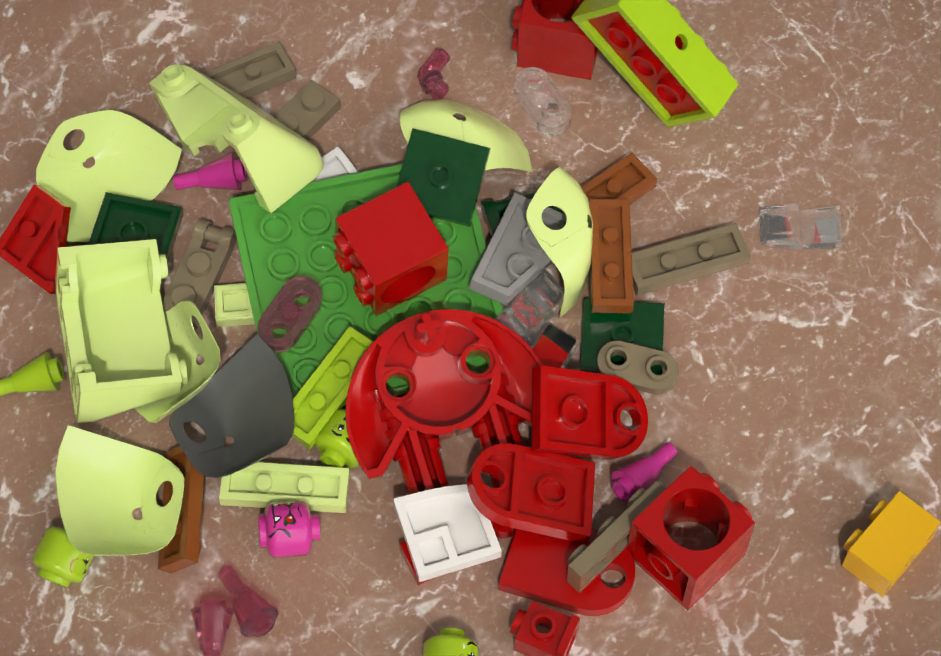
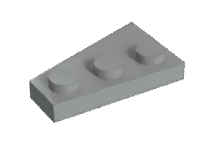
(513, 253)

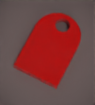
(581, 414)
(536, 491)
(539, 571)

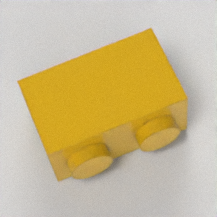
(890, 543)

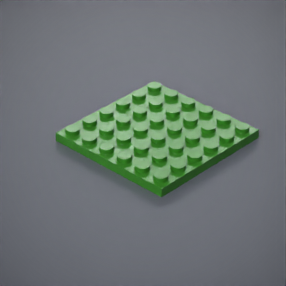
(300, 243)

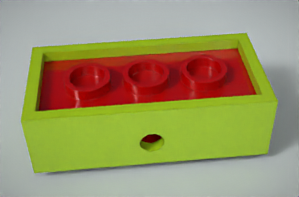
(658, 57)

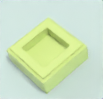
(232, 305)

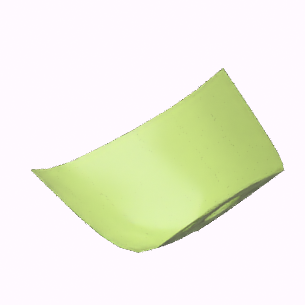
(478, 128)
(128, 162)
(572, 245)
(187, 346)
(103, 484)

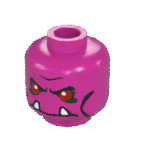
(288, 529)

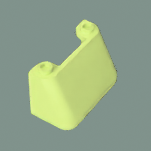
(214, 115)
(115, 328)

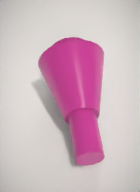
(220, 174)
(641, 473)

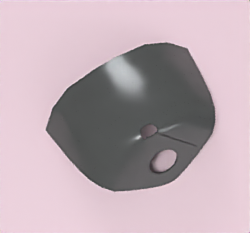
(241, 401)

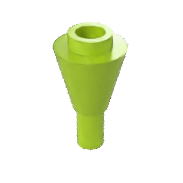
(37, 376)

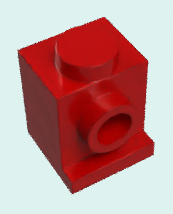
(553, 643)

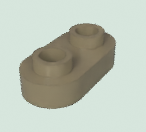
(637, 366)

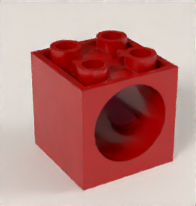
(549, 44)
(390, 249)
(682, 571)

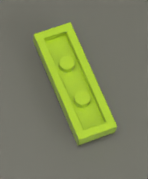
(327, 387)

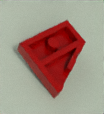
(35, 236)

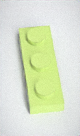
(263, 483)

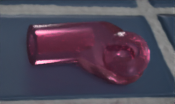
(430, 74)

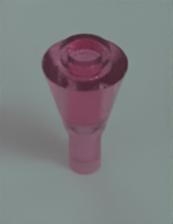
(252, 611)
(212, 625)

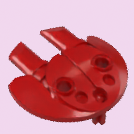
(442, 395)

